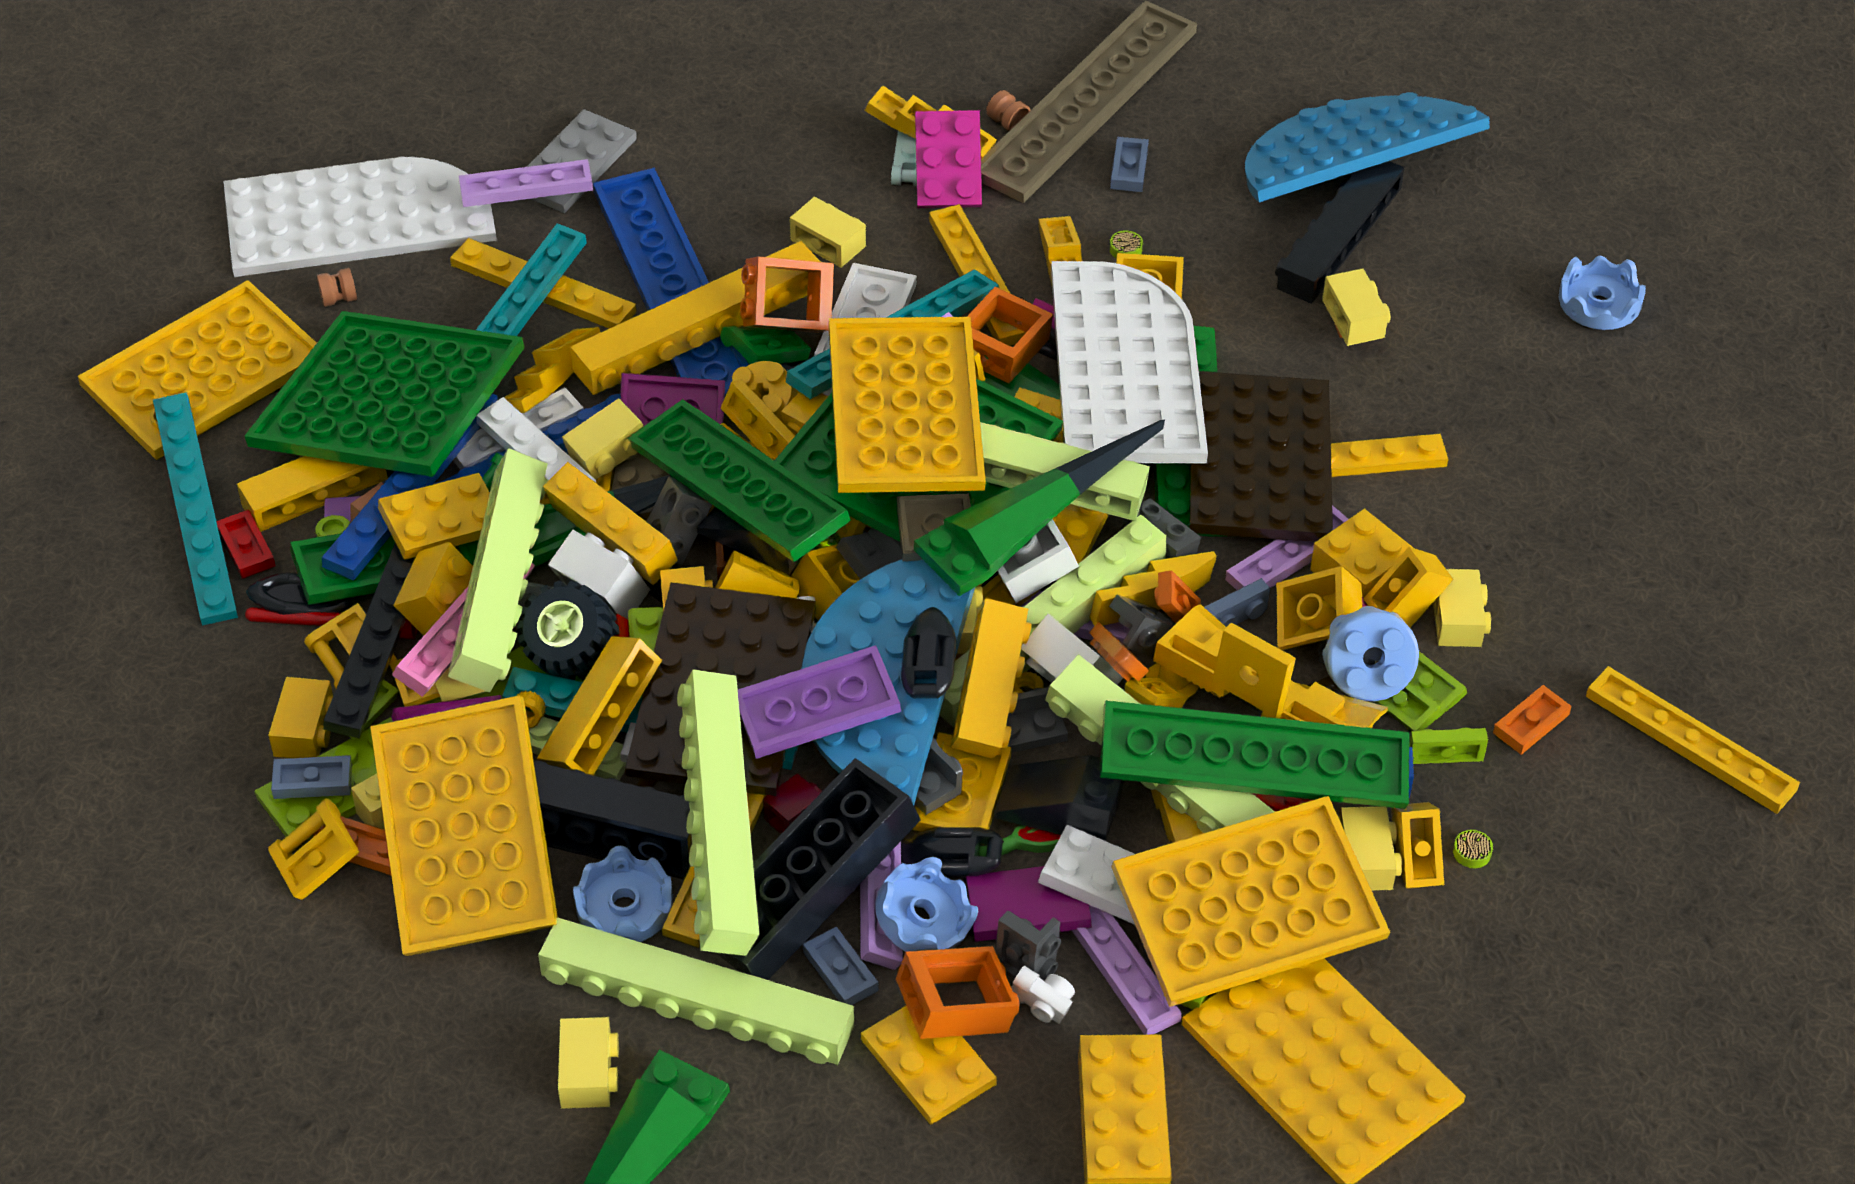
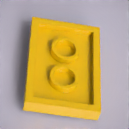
(436, 514)
(979, 794)
(932, 1071)

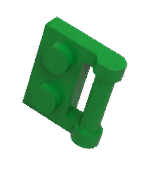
(766, 344)

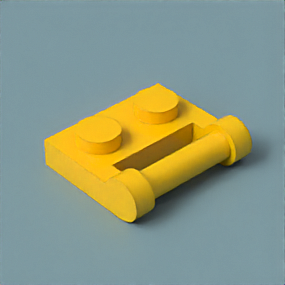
(344, 628)
(318, 857)

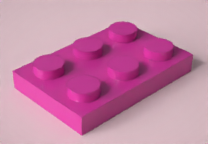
(948, 159)

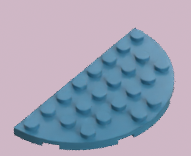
(1352, 137)
(880, 614)

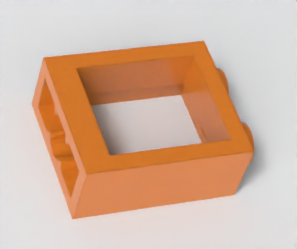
(818, 294)
(1003, 360)
(929, 967)

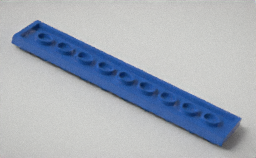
(661, 261)

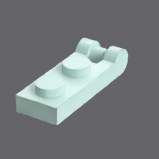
(904, 160)

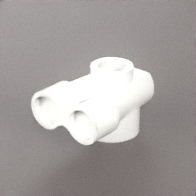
(1047, 998)

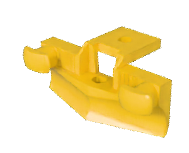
(1232, 660)

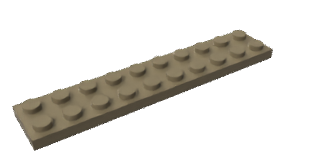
(1084, 101)

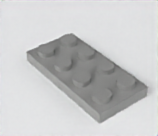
(585, 138)

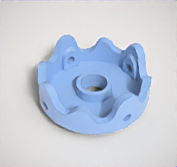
(1604, 279)
(1354, 635)
(620, 877)
(928, 888)

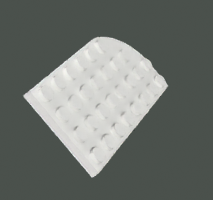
(349, 214)
(1126, 361)

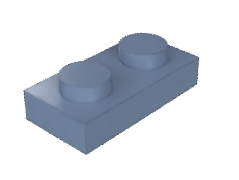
(1129, 164)
(1242, 604)
(311, 777)
(840, 967)

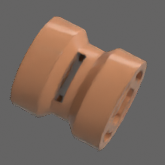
(1006, 110)
(329, 289)

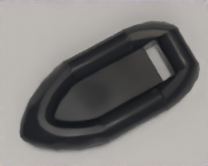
(285, 595)
(928, 655)
(956, 849)

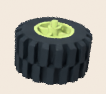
(566, 629)

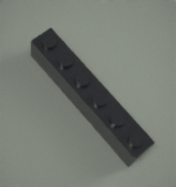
(1338, 230)

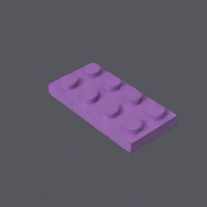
(817, 701)

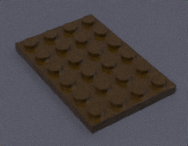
(1264, 458)
(721, 634)

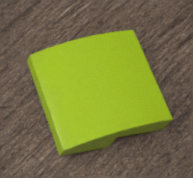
(1425, 696)

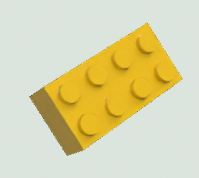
(1123, 1110)

